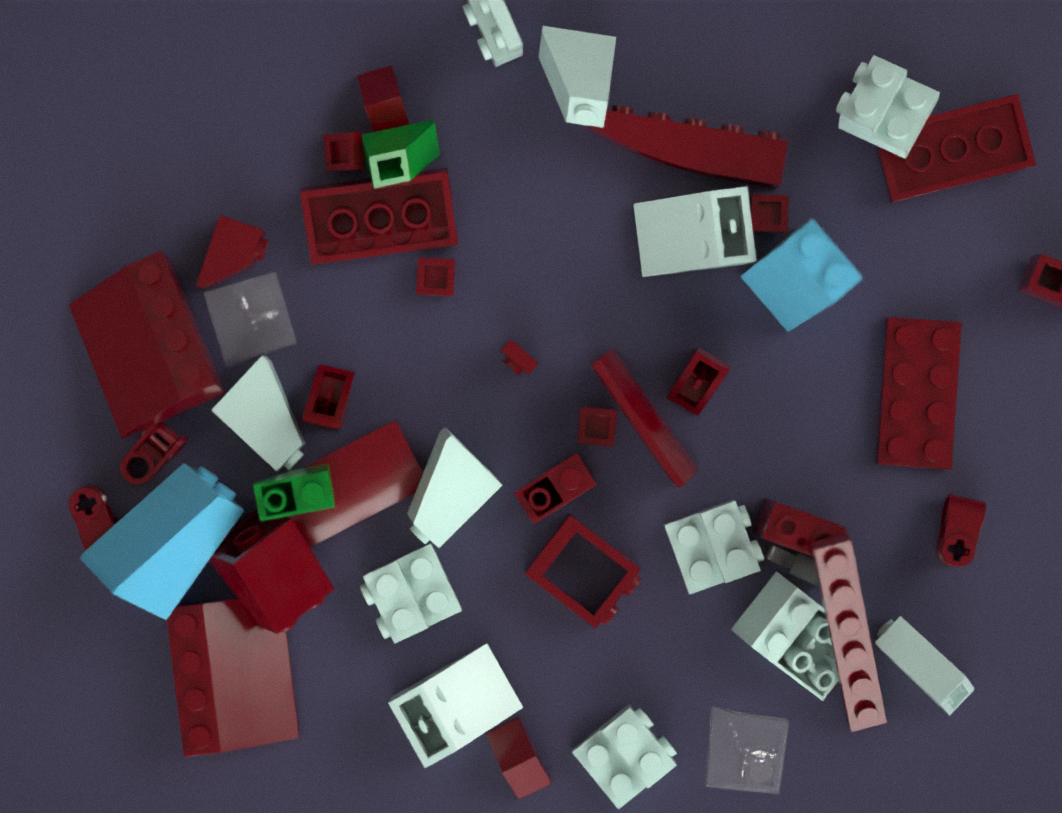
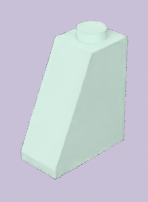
(578, 72)
(262, 416)
(449, 490)
(924, 664)

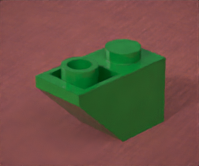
(400, 152)
(295, 492)

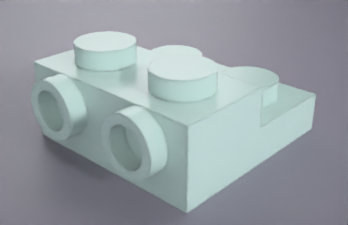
(498, 31)
(886, 106)
(714, 546)
(410, 594)
(625, 755)

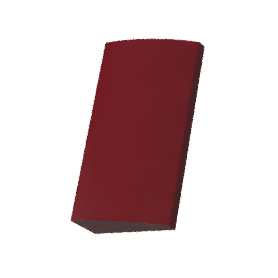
(362, 222)
(644, 418)
(365, 481)

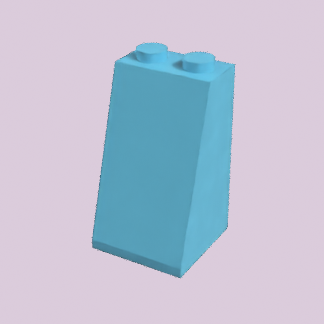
(801, 276)
(165, 540)

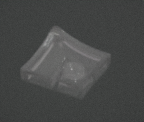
(250, 318)
(745, 751)

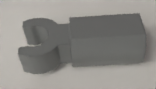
(797, 563)

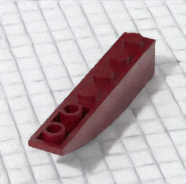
(697, 148)

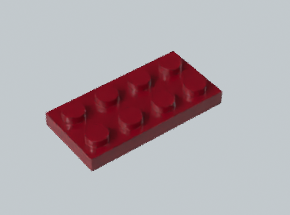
(961, 149)
(918, 393)

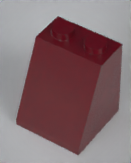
(271, 571)

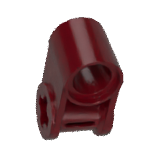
(154, 451)
(960, 521)
(91, 524)

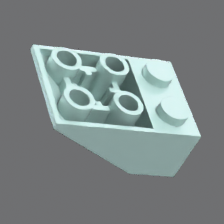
(695, 232)
(791, 634)
(455, 705)

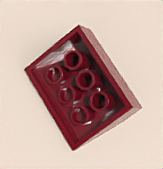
(145, 345)
(229, 678)

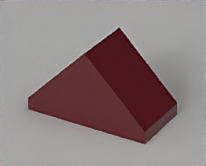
(382, 99)
(698, 381)
(329, 397)
(518, 758)

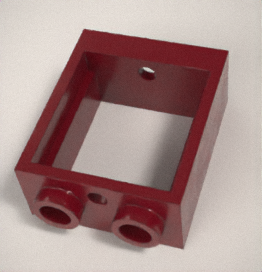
(793, 527)
(552, 549)

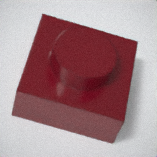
(343, 151)
(769, 213)
(435, 277)
(518, 359)
(597, 426)

